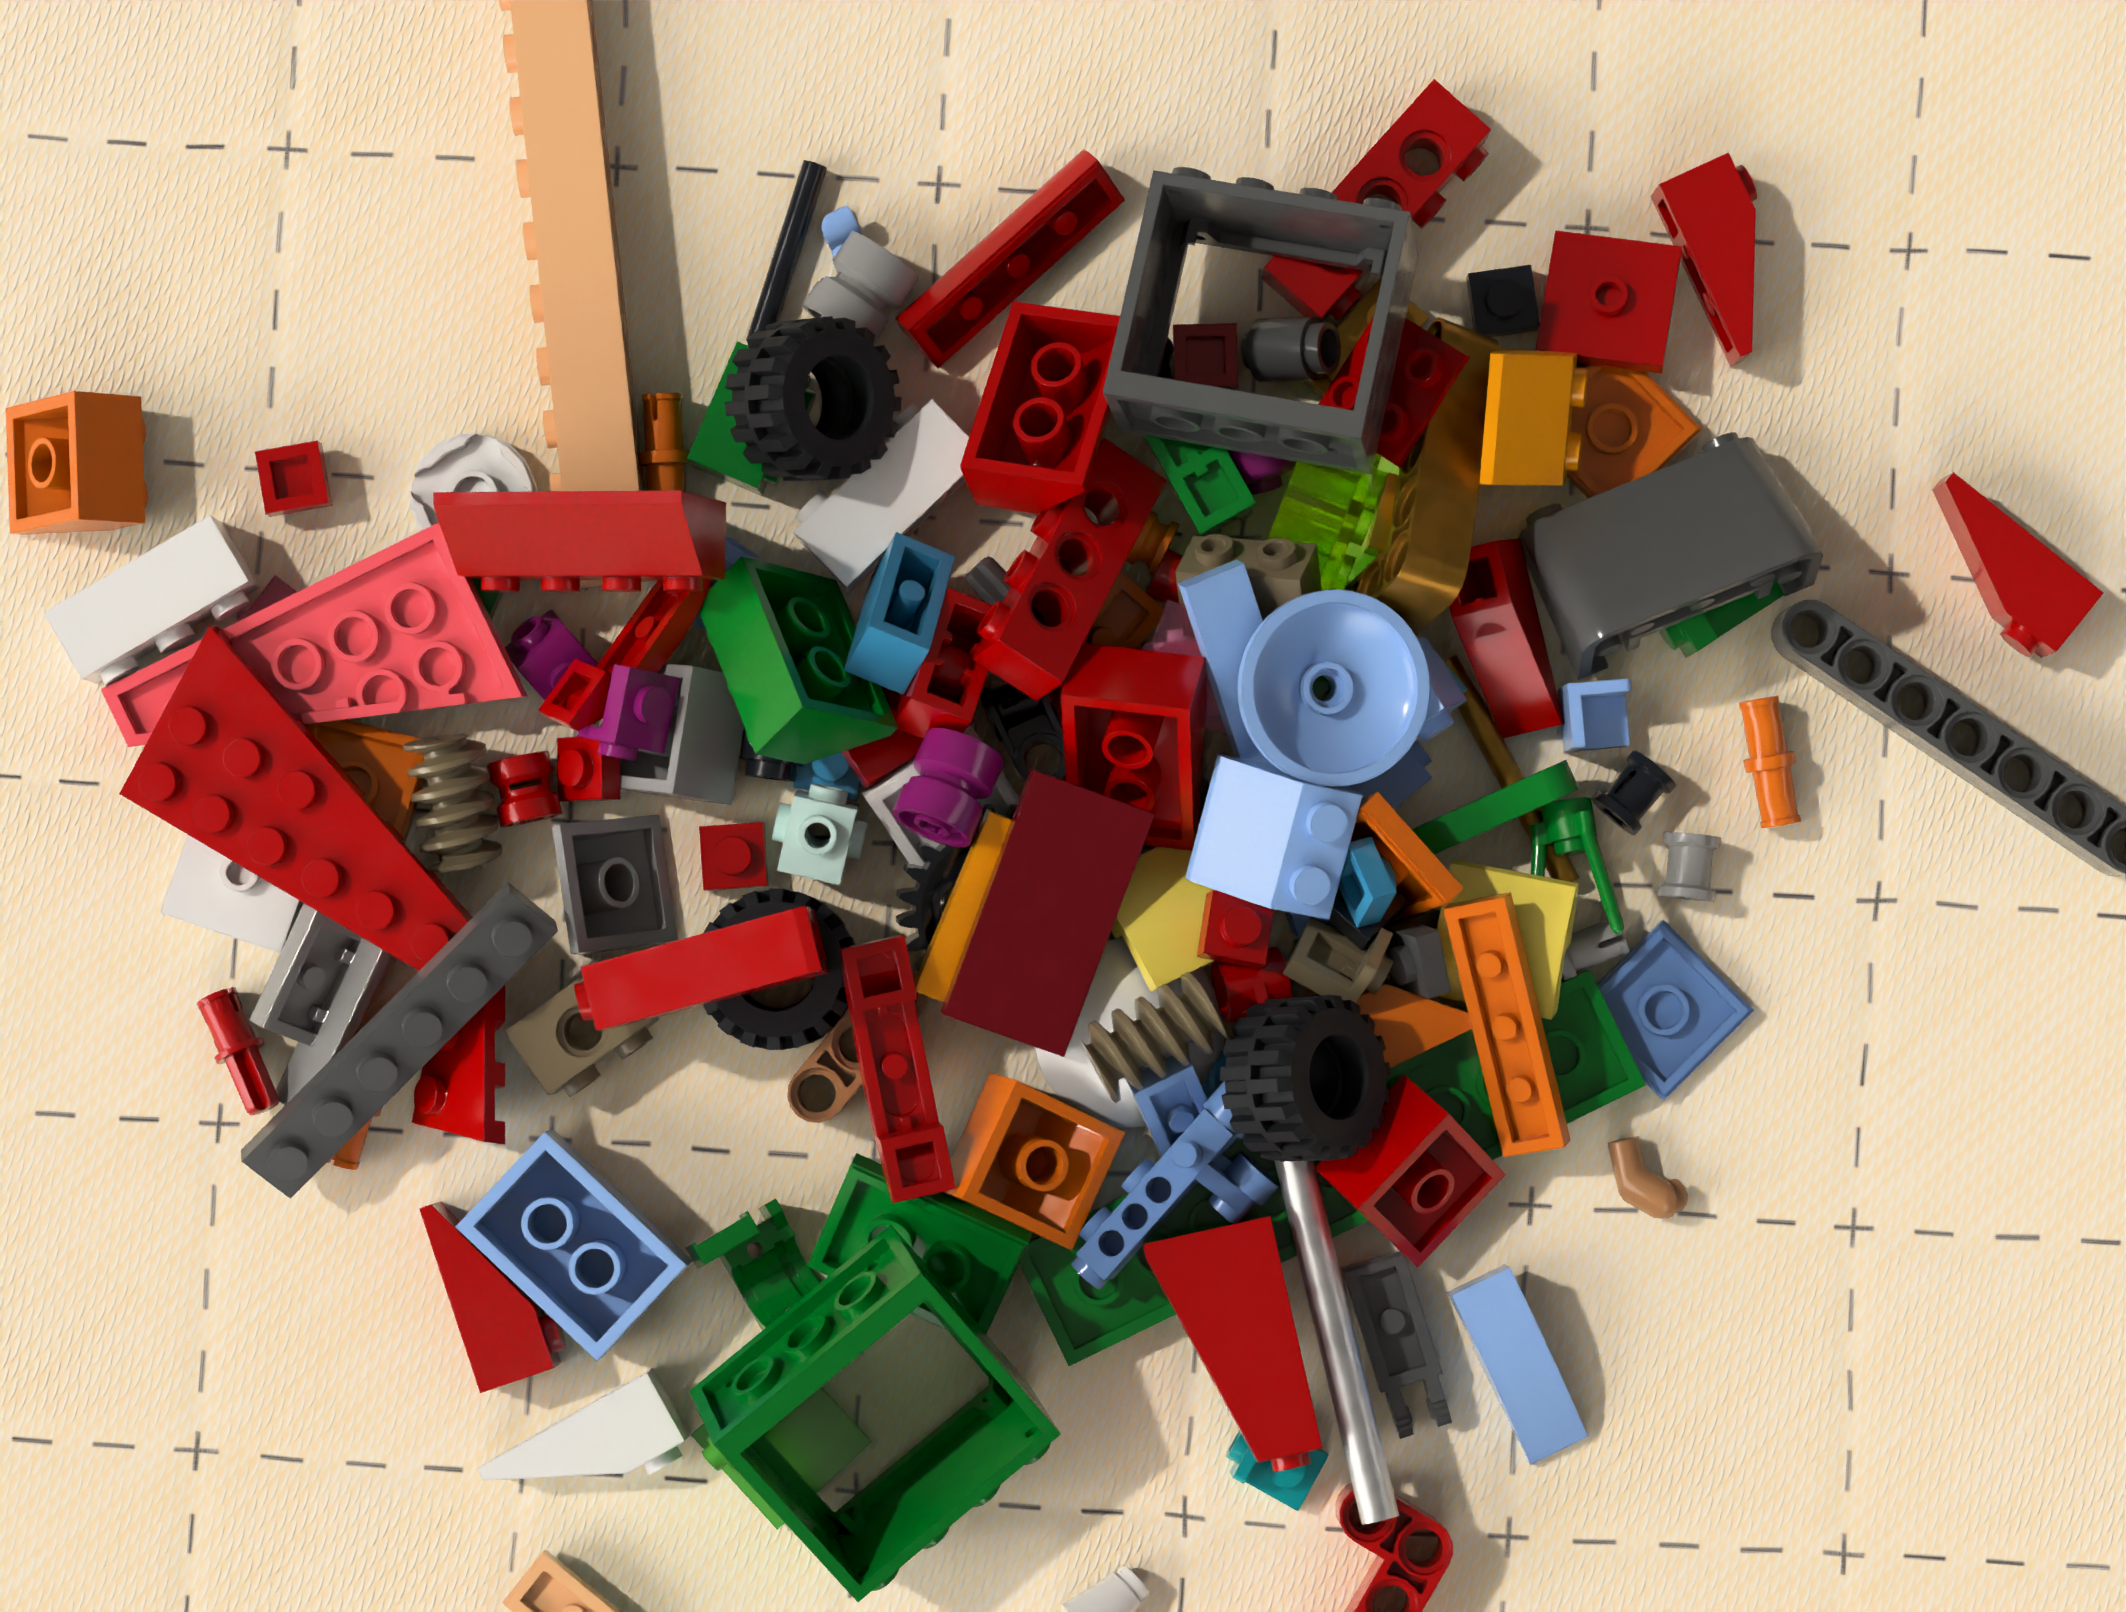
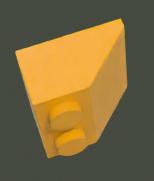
(1531, 417)

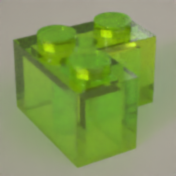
(1329, 511)

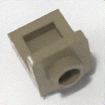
(1336, 966)

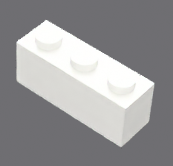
(893, 496)
(153, 602)

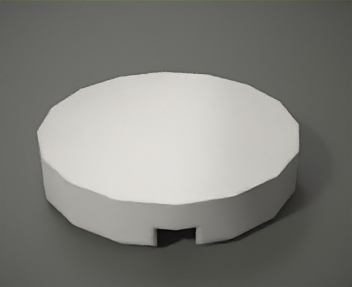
(467, 465)

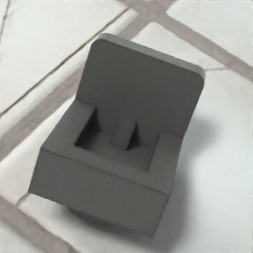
(1418, 955)

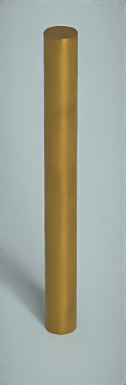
(1503, 763)

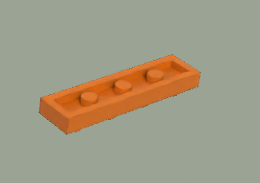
(1507, 1024)

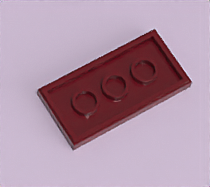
(1047, 912)

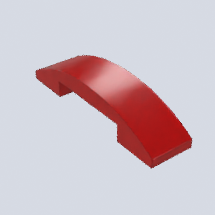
(642, 644)
(895, 1068)

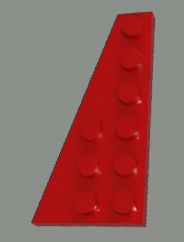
(276, 802)

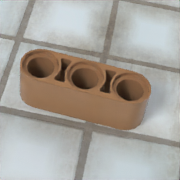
(832, 1063)

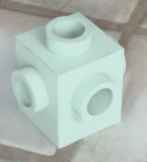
(815, 857)

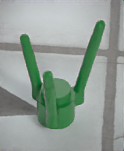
(1573, 831)

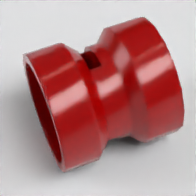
(527, 803)

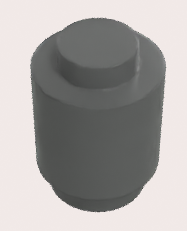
(1291, 349)

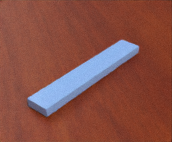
(1223, 622)

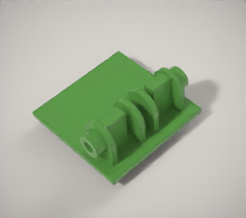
(813, 1438)

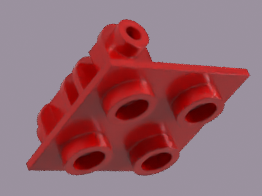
(1419, 384)

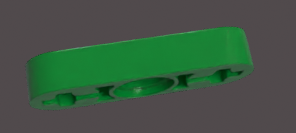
(1497, 807)

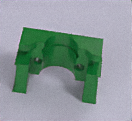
(772, 1279)

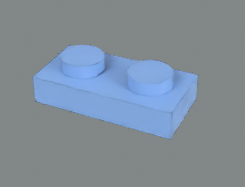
(1169, 1102)

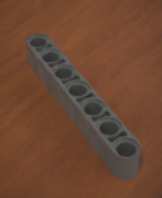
(1931, 733)

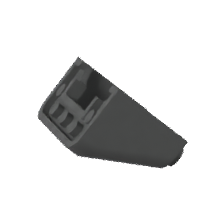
(1667, 550)

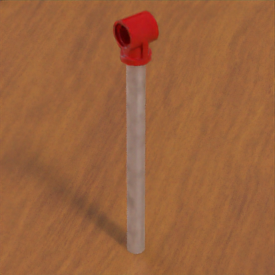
(1236, 991)

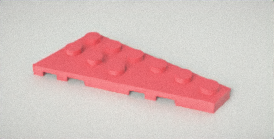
(354, 645)

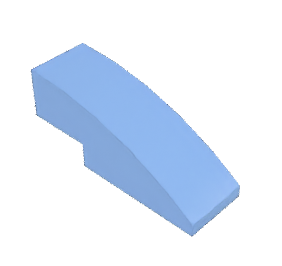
(1518, 1363)

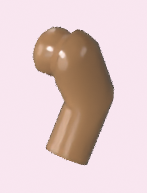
(1641, 1187)

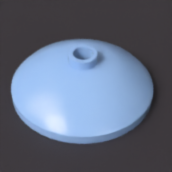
(1374, 694)

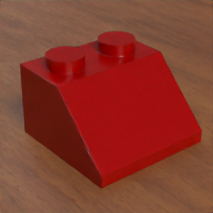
(1415, 1174)

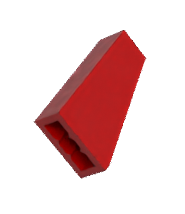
(702, 969)
(1241, 1324)

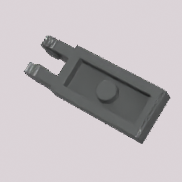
(1396, 1335)

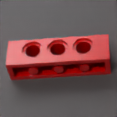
(1432, 123)
(1014, 641)

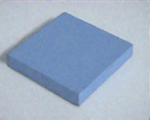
(1670, 1008)

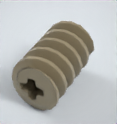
(454, 802)
(1153, 1035)

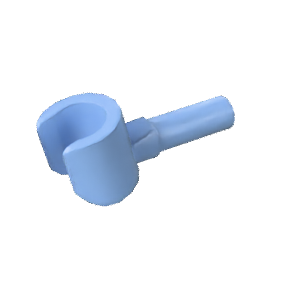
(837, 227)

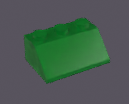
(784, 662)

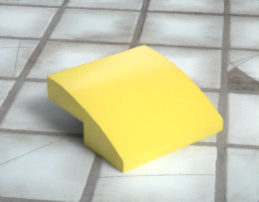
(1162, 917)
(1545, 920)

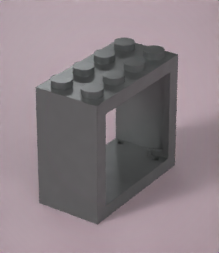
(1257, 219)

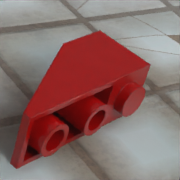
(1505, 639)

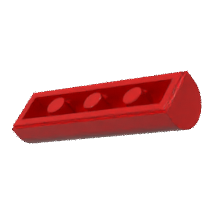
(1010, 259)

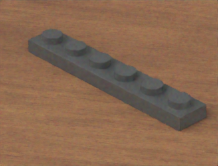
(399, 1040)

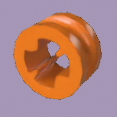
(1152, 543)

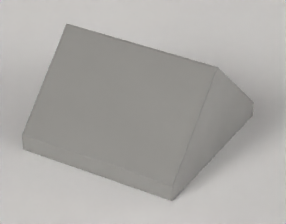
(614, 884)

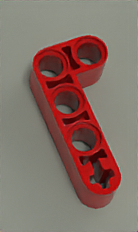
(1391, 1564)

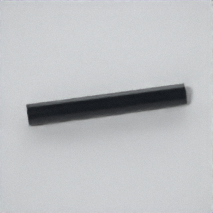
(788, 246)

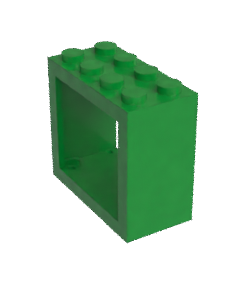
(930, 1484)

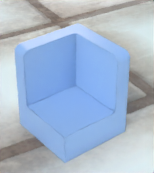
(1594, 715)

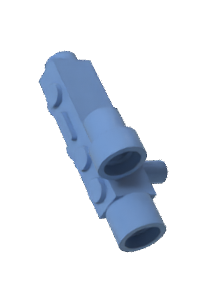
(1162, 1186)

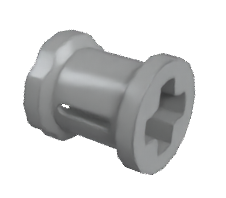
(1689, 866)

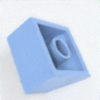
(1273, 837)

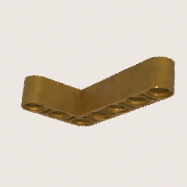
(1436, 496)

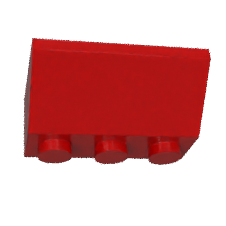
(1041, 409)

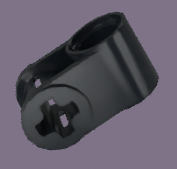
(1023, 725)

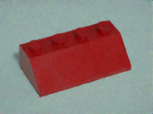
(584, 537)

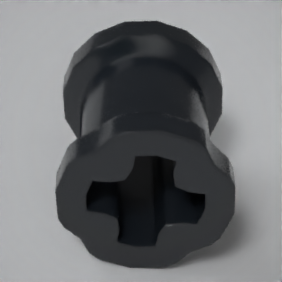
(1633, 792)

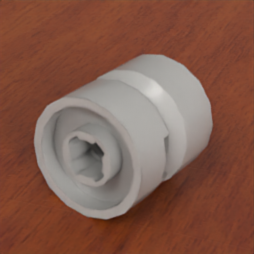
(864, 285)

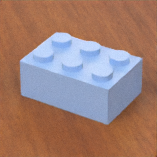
(574, 1243)

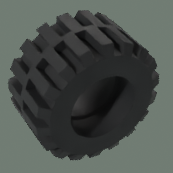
(854, 393)
(812, 1015)
(1305, 1078)

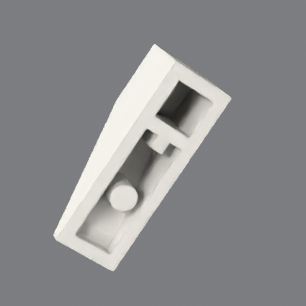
(607, 1436)

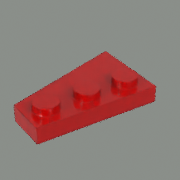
(462, 1078)

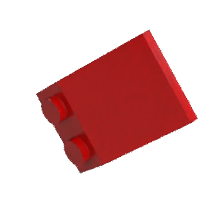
(1139, 733)

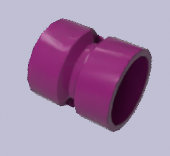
(952, 779)

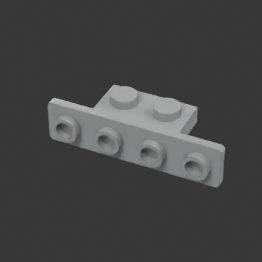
(318, 994)

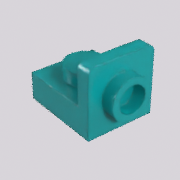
(1286, 1486)

